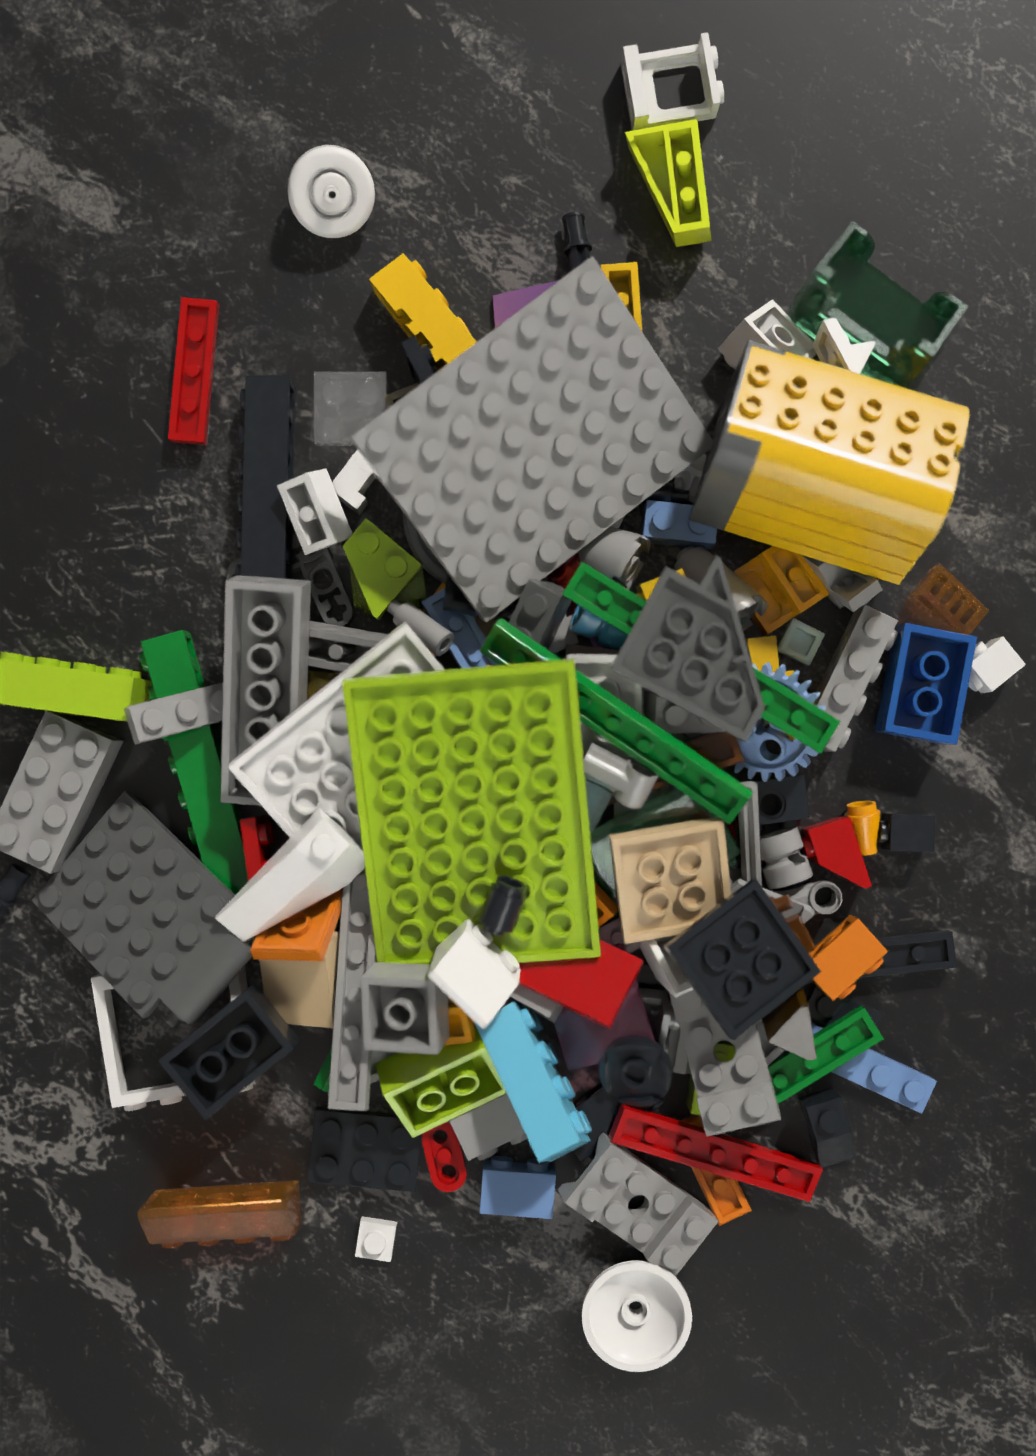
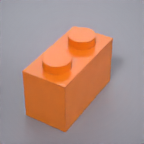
(845, 957)

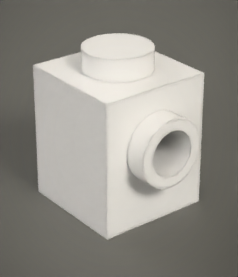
(993, 665)

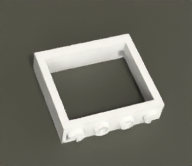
(112, 1055)

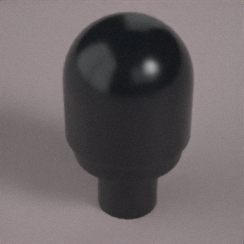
(669, 493)

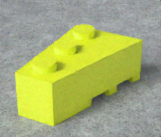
(674, 175)

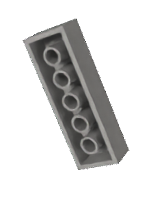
(262, 665)

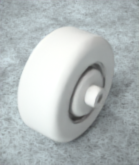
(331, 191)

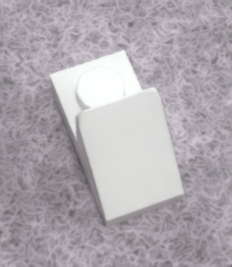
(834, 347)

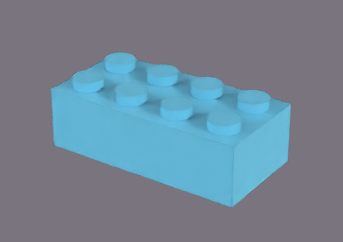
(533, 1083)

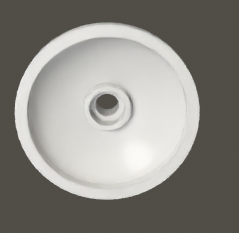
(639, 1337)

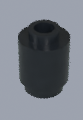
(503, 905)

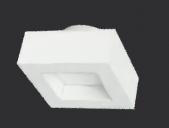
(376, 1239)

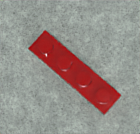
(193, 371)

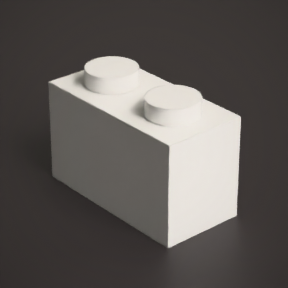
(315, 511)

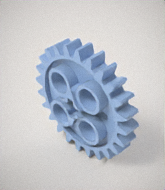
(754, 750)

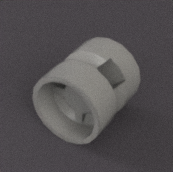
(783, 858)

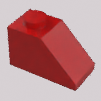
(836, 849)

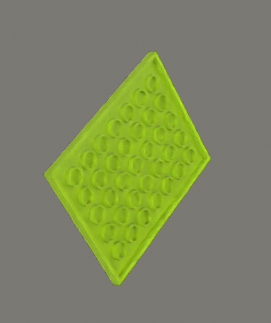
(469, 785)

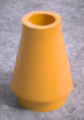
(865, 822)

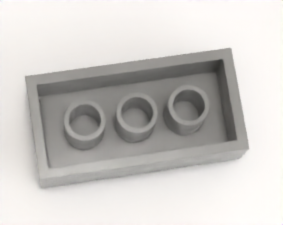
(55, 790)

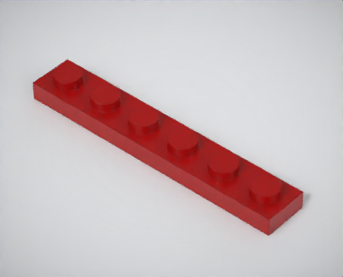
(715, 1153)

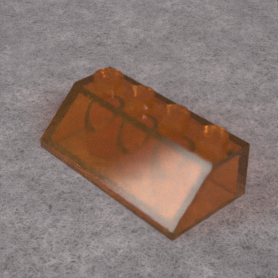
(222, 1213)

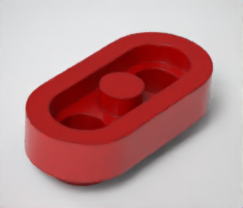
(443, 1153)

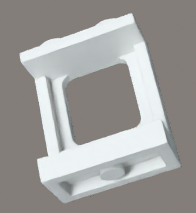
(640, 90)

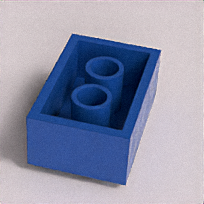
(926, 684)

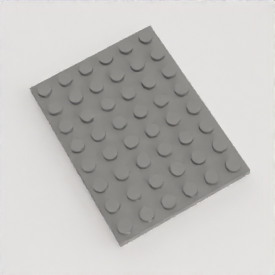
(534, 439)

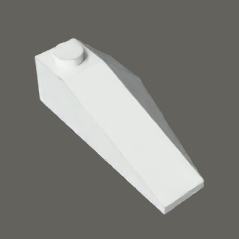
(302, 872)

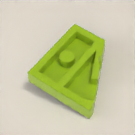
(379, 566)

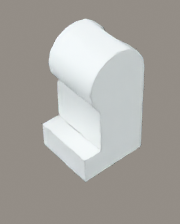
(353, 482)

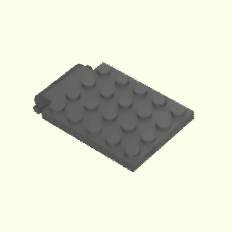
(146, 914)

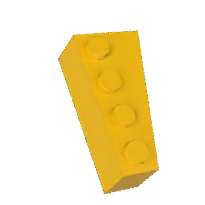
(421, 310)

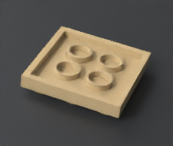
(669, 876)

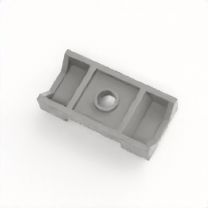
(729, 1092)
(663, 1228)

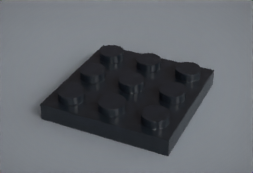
(742, 959)

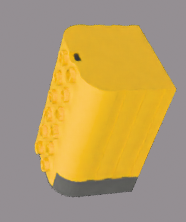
(830, 463)

